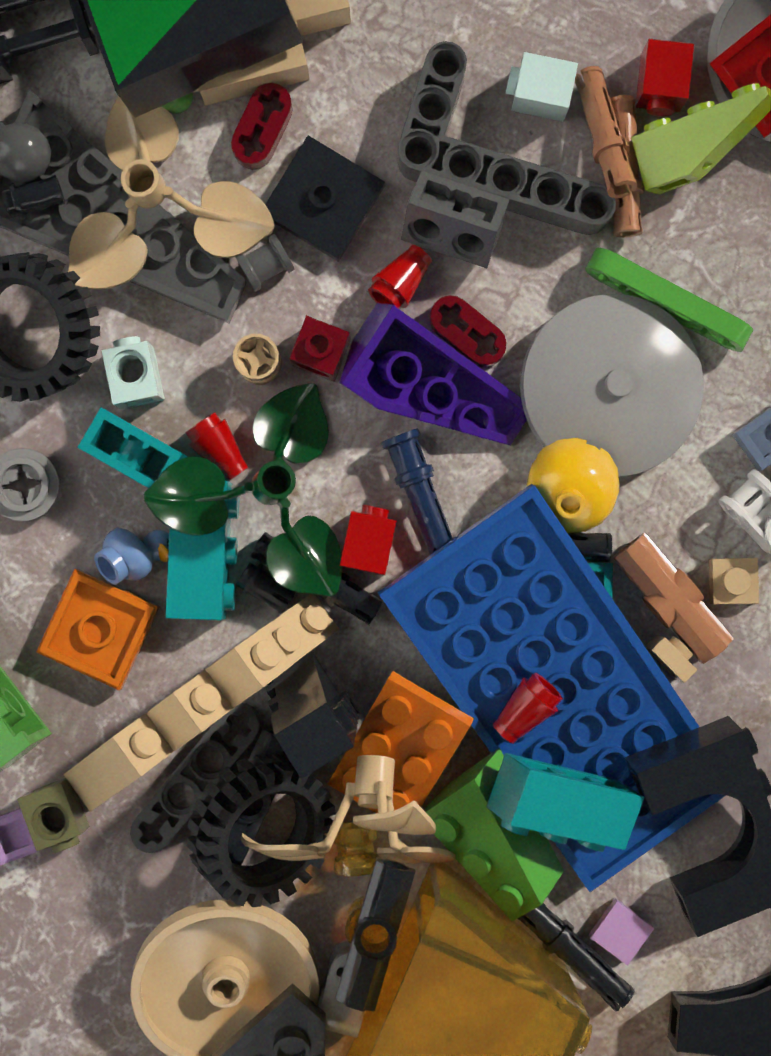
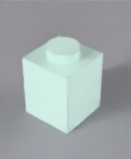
(542, 86)

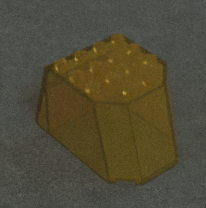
(470, 984)

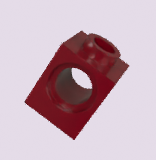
(320, 348)

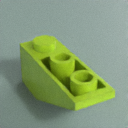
(691, 146)

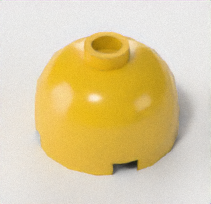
(576, 483)

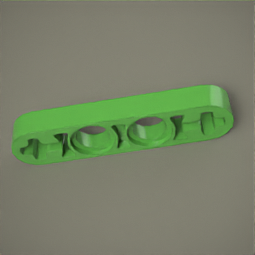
(679, 303)

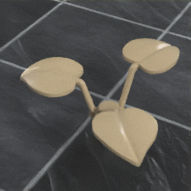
(105, 249)
(375, 791)

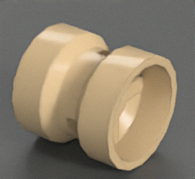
(254, 352)

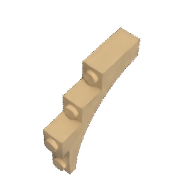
(201, 702)

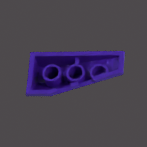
(419, 376)

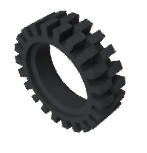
(74, 327)
(212, 831)

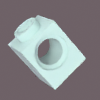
(144, 390)

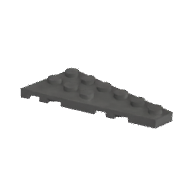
(92, 185)

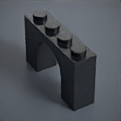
(703, 763)

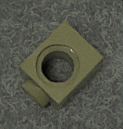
(58, 795)

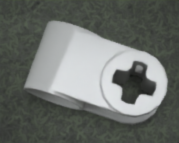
(756, 514)

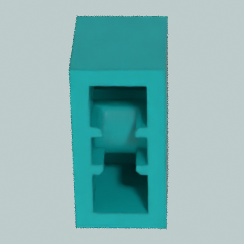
(127, 448)

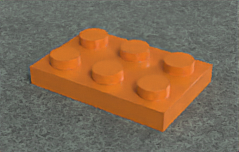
(411, 729)

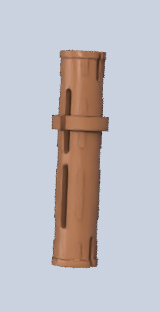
(609, 146)
(628, 209)

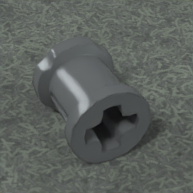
(265, 262)

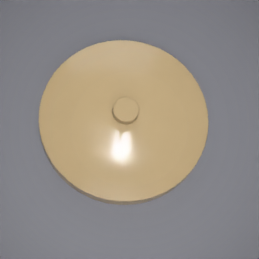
(214, 972)

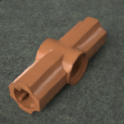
(673, 598)

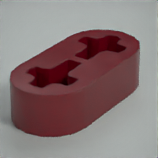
(253, 121)
(475, 323)

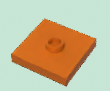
(98, 629)

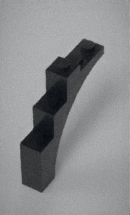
(723, 1020)

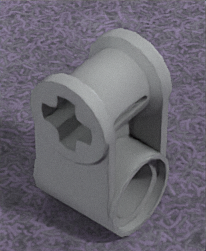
(338, 1016)

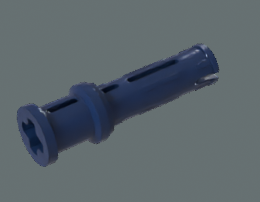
(414, 477)

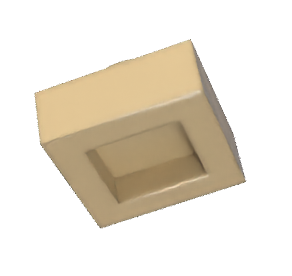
(733, 581)
(672, 656)

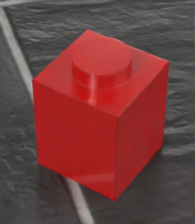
(664, 76)
(368, 540)

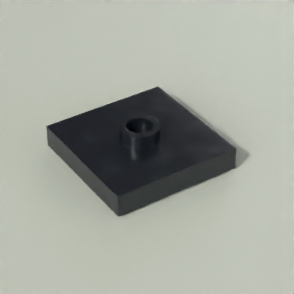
(323, 198)

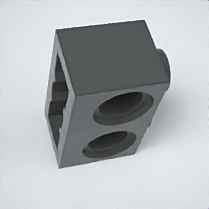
(454, 219)

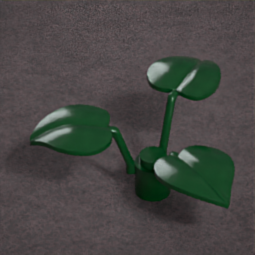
(192, 495)

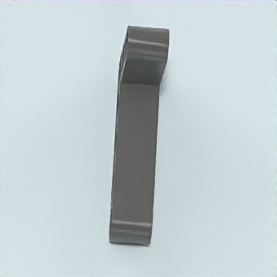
(487, 164)

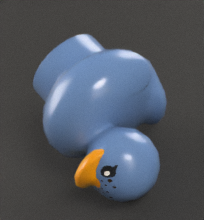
(128, 557)

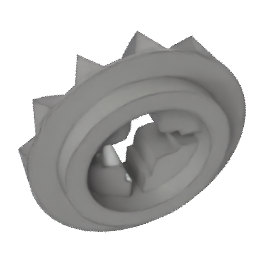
(40, 498)

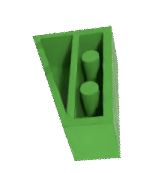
(508, 866)

